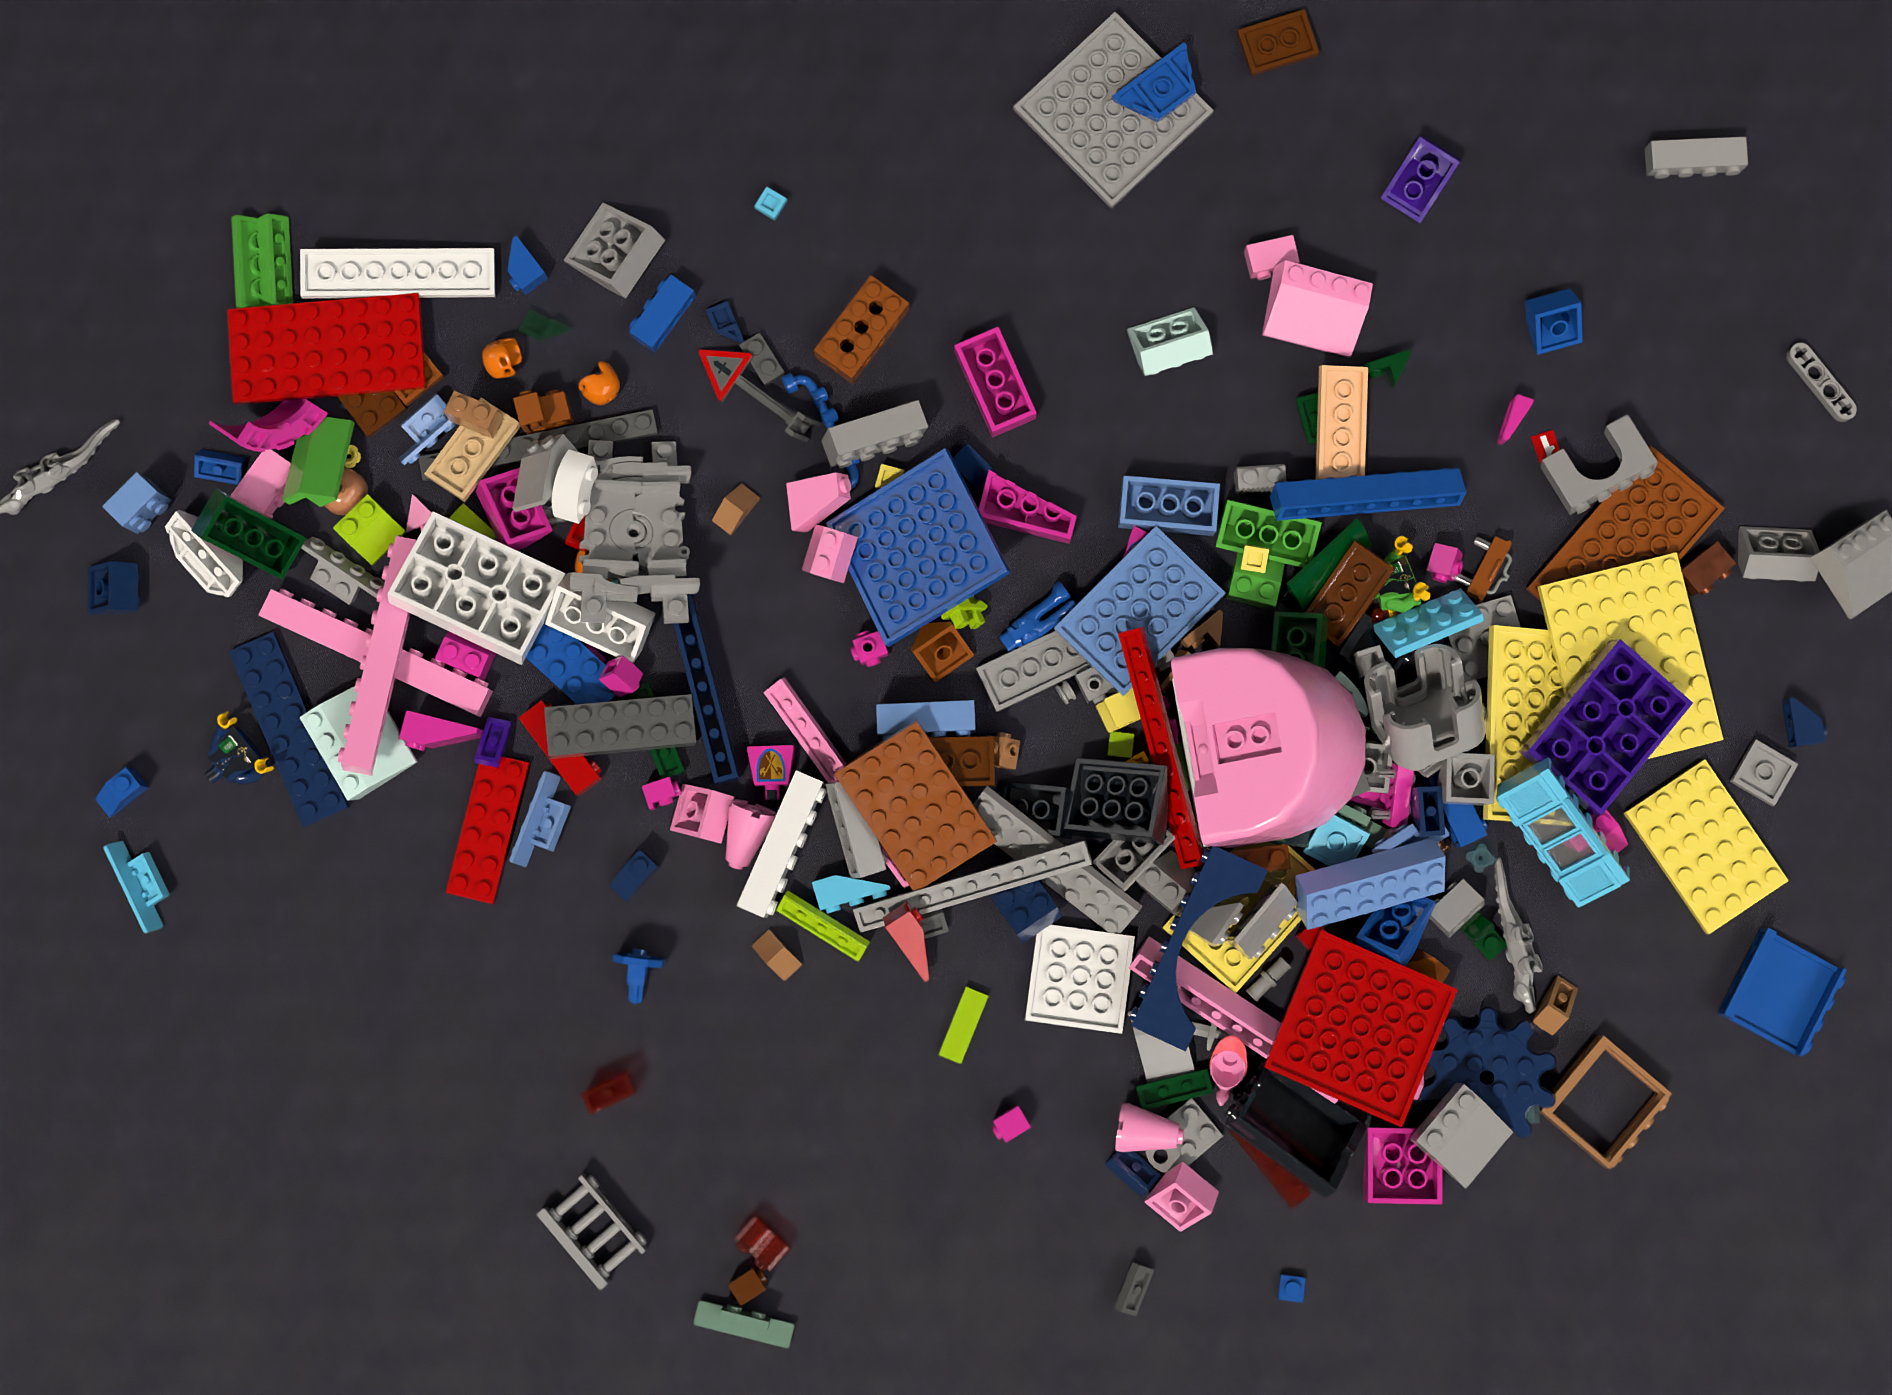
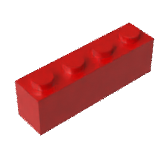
(576, 771)

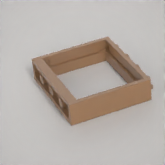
(1643, 1119)

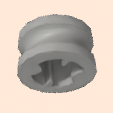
(1065, 692)

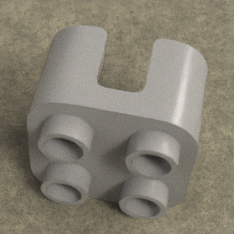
(1429, 716)

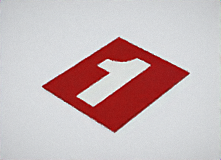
(1545, 444)

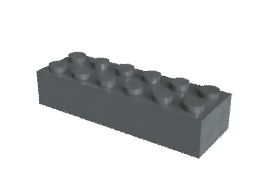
(620, 726)

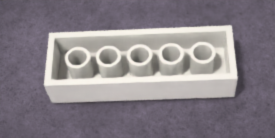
(781, 845)

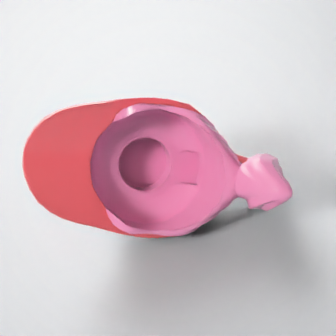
(1228, 1066)

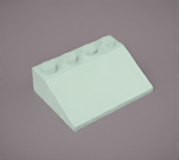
(327, 727)

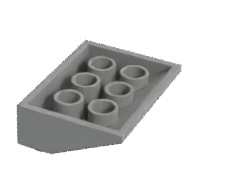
(1859, 564)

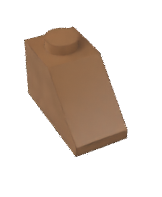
(1555, 1006)

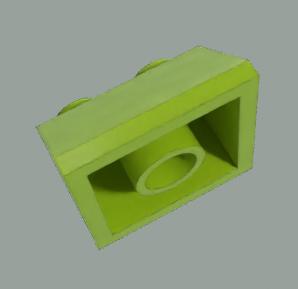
(369, 529)

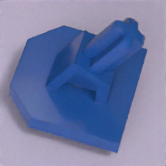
(638, 964)

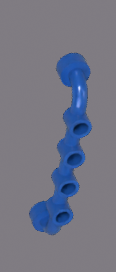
(827, 415)

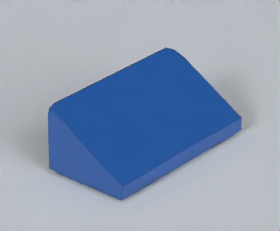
(219, 466)

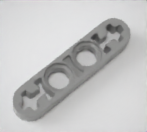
(1824, 379)

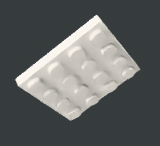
(1080, 978)

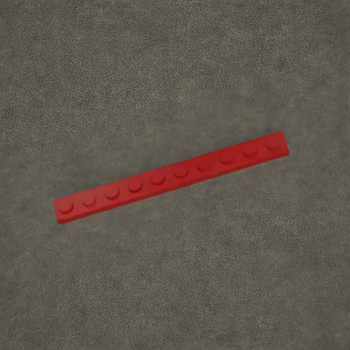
(1162, 745)

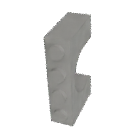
(1578, 491)

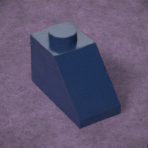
(1802, 724)
(1427, 810)
(634, 875)

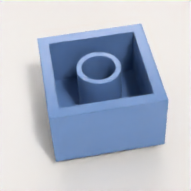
(137, 503)

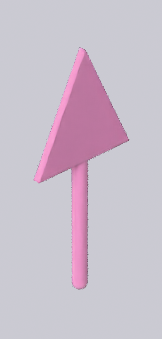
(418, 515)

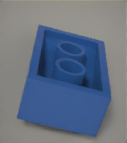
(1396, 930)

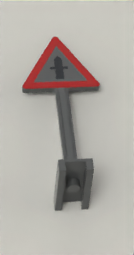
(726, 370)

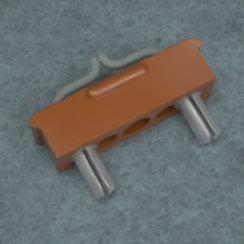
(1494, 558)

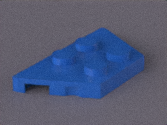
(1160, 87)

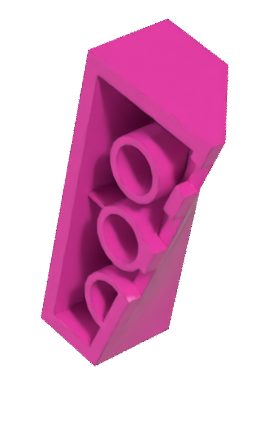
(1023, 511)

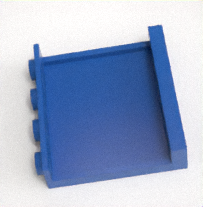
(1782, 992)

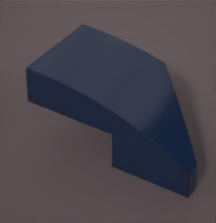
(724, 322)

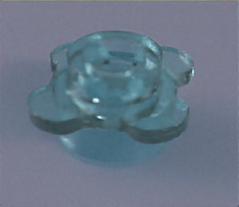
(1481, 850)

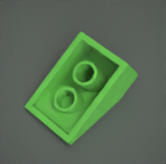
(1255, 587)

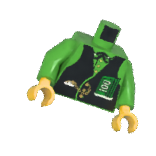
(1401, 589)

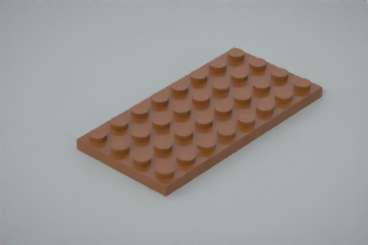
(1635, 525)

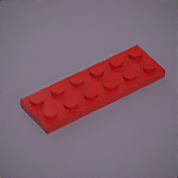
(487, 830)

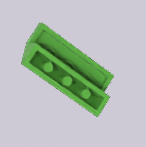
(262, 260)
(319, 463)

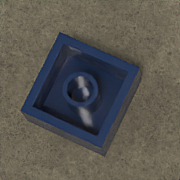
(1027, 909)

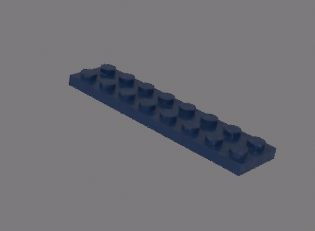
(278, 708)

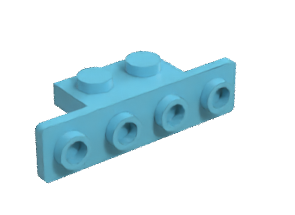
(140, 883)

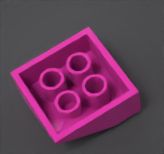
(1398, 1169)

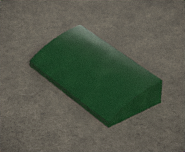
(1310, 580)

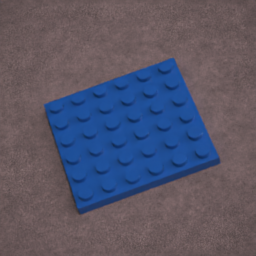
(919, 547)

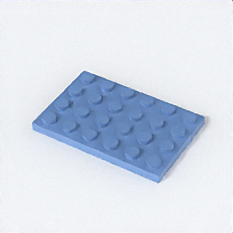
(1147, 588)

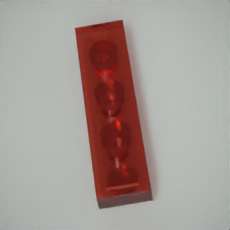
(1285, 1184)

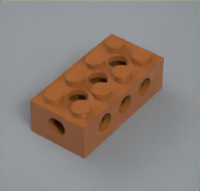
(857, 314)

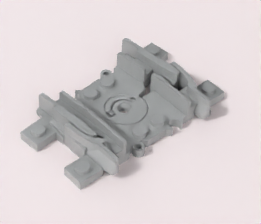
(640, 499)

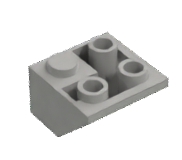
(1213, 924)

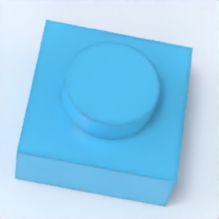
(770, 203)

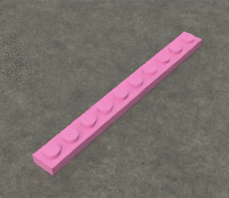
(813, 741)

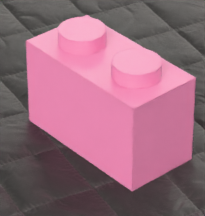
(1265, 255)

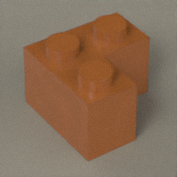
(543, 413)

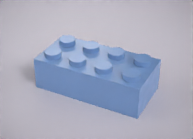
(1169, 505)
(934, 717)

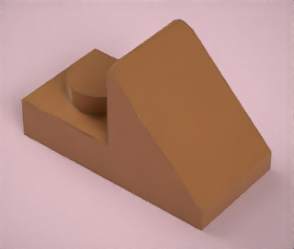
(1211, 628)

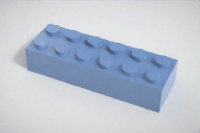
(1370, 883)

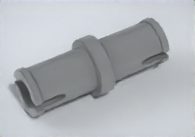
(1268, 979)

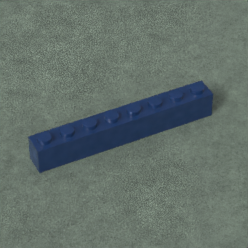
(706, 697)

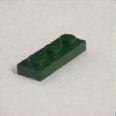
(1174, 1089)

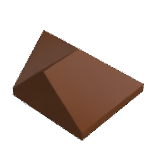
(940, 649)

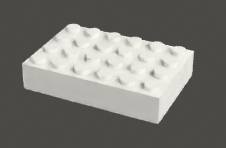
(476, 588)

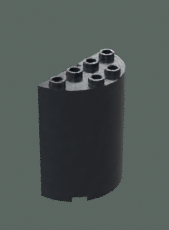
(1296, 1128)

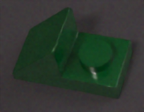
(1391, 364)
(1483, 936)

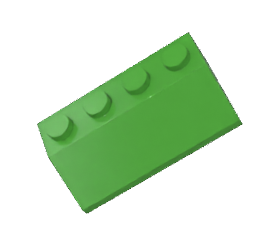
(1287, 540)

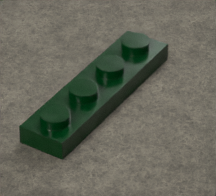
(666, 759)

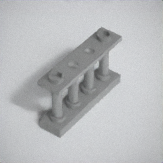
(568, 1236)

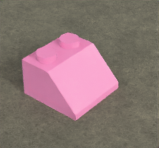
(829, 553)
(701, 813)
(1182, 1197)

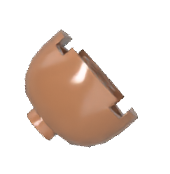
(351, 492)

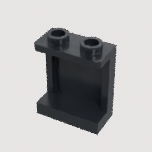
(1365, 637)

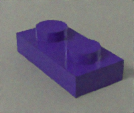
(493, 742)

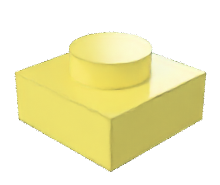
(887, 475)
(1254, 558)

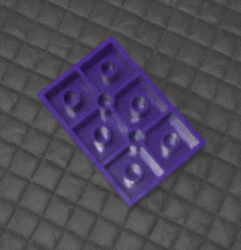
(1607, 726)

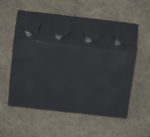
(1118, 801)

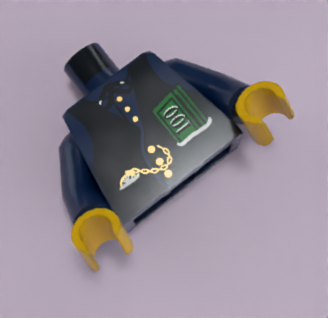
(234, 755)

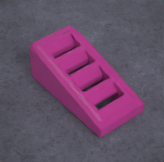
(1515, 413)

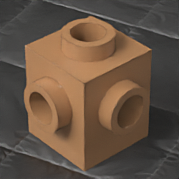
(1005, 751)

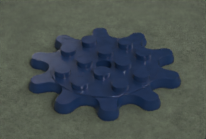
(1504, 1054)

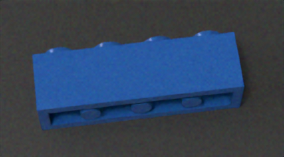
(1460, 820)

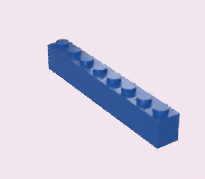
(1367, 494)

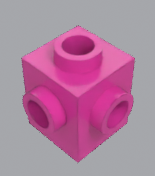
(872, 657)

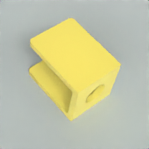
(1118, 711)

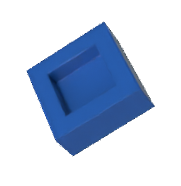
(1291, 1288)

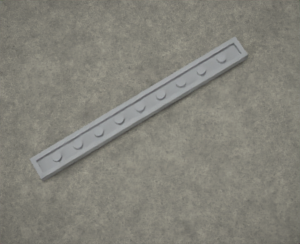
(978, 883)

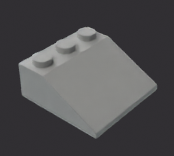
(614, 249)
(1263, 921)
(1461, 1134)

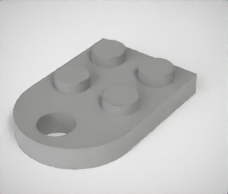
(1198, 1137)

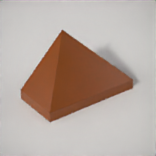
(1428, 965)

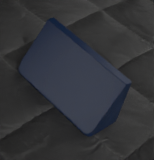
(973, 467)
(1133, 1171)

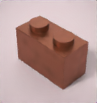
(1706, 568)

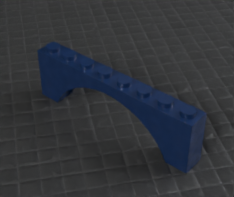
(1161, 1009)

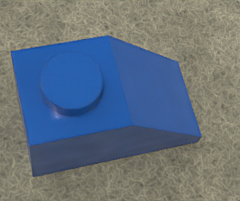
(523, 268)
(121, 791)

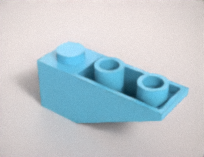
(838, 890)

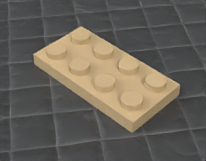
(469, 457)

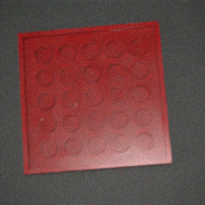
(1360, 1028)

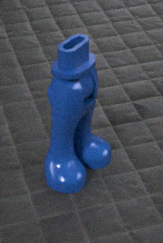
(1030, 627)

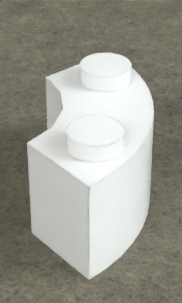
(573, 486)

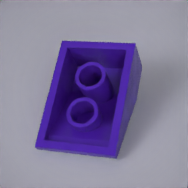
(1421, 178)

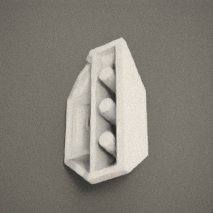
(210, 565)

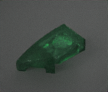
(540, 327)

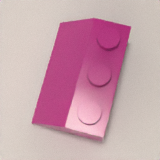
(511, 527)

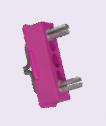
(1398, 797)

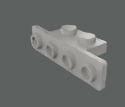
(338, 573)

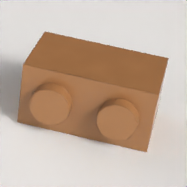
(473, 414)

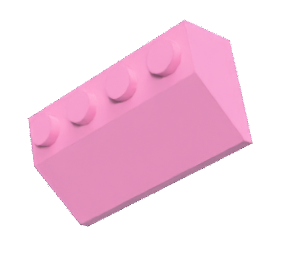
(264, 483)

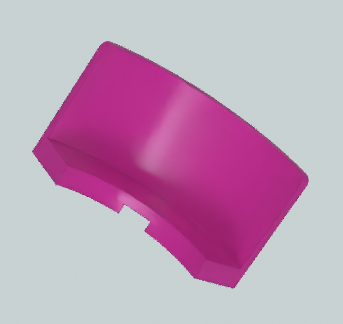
(277, 428)

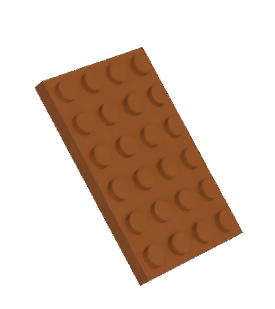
(915, 806)

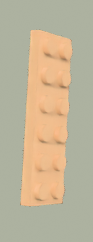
(1341, 421)

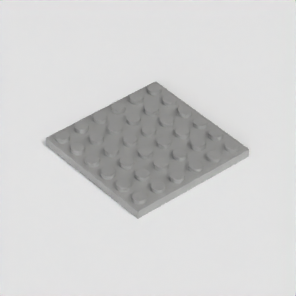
(1092, 133)

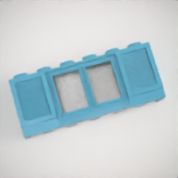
(1561, 833)

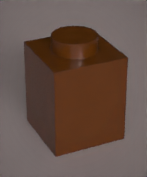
(748, 1285)

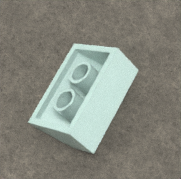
(1170, 341)

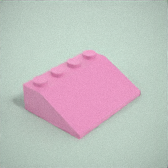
(1316, 308)

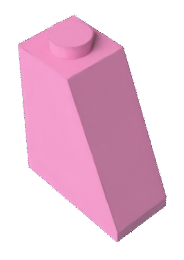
(816, 499)

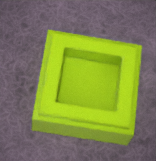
(1120, 745)

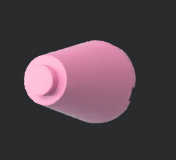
(746, 831)
(1146, 1131)

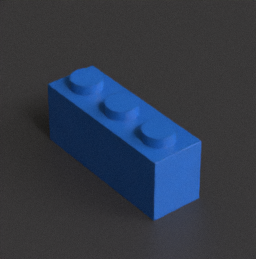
(661, 313)

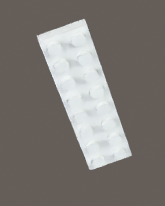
(397, 272)

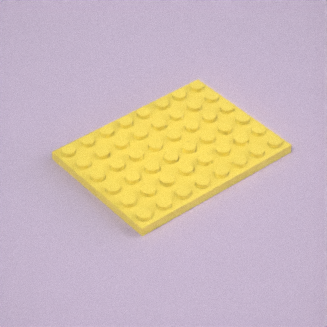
(1652, 615)

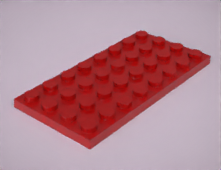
(326, 348)

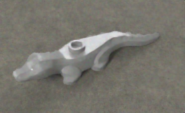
(51, 471)
(1518, 941)

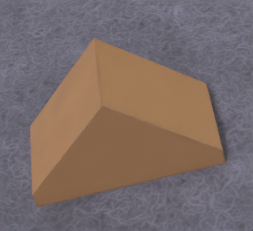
(735, 508)
(776, 955)

